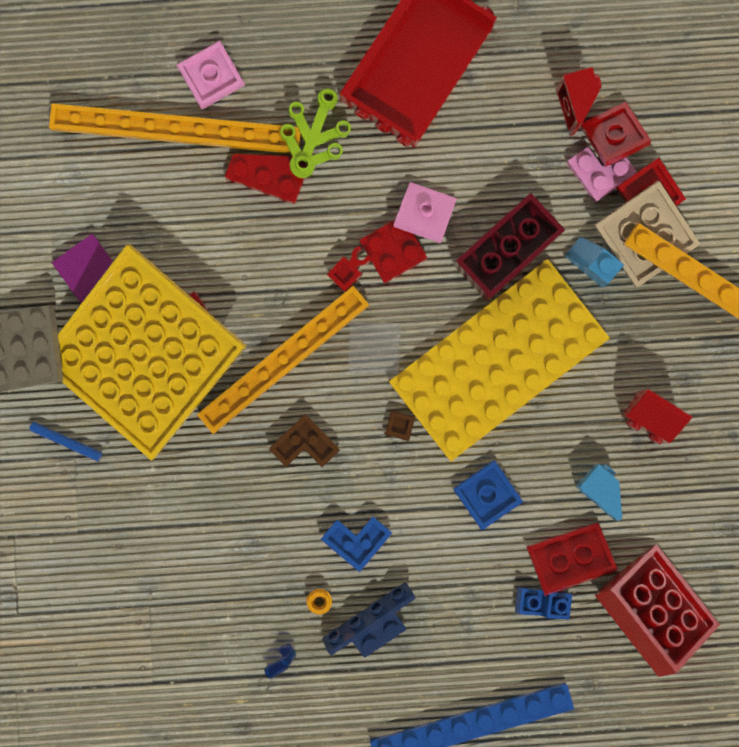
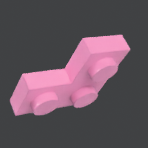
(596, 179)

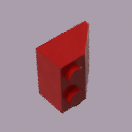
(576, 96)
(655, 416)

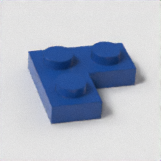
(357, 548)

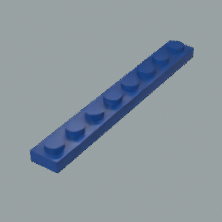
(483, 720)

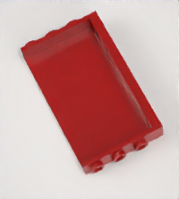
(416, 64)

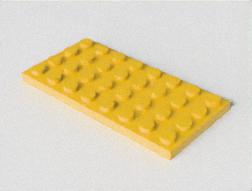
(499, 360)

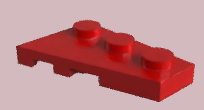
(266, 175)

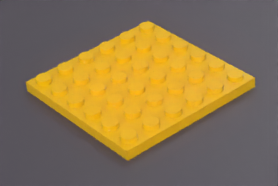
(143, 352)

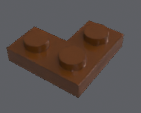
(304, 436)

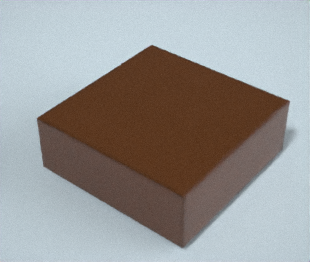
(400, 425)

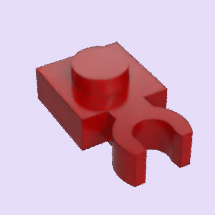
(346, 271)

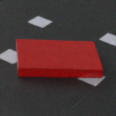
(571, 558)

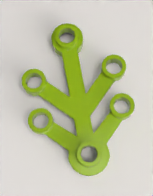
(313, 137)

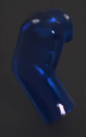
(281, 665)

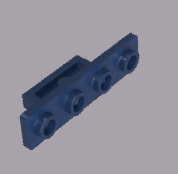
(373, 625)

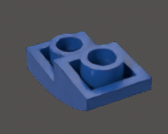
(533, 602)

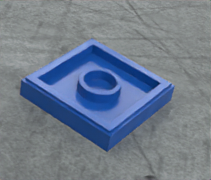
(487, 495)

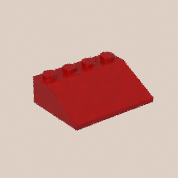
(657, 611)

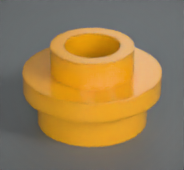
(319, 609)

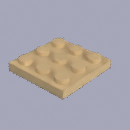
(657, 213)

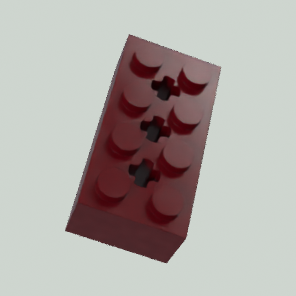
(509, 230)

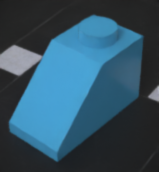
(594, 261)
(603, 490)

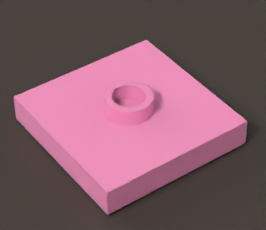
(210, 75)
(425, 212)

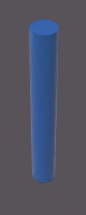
(65, 441)

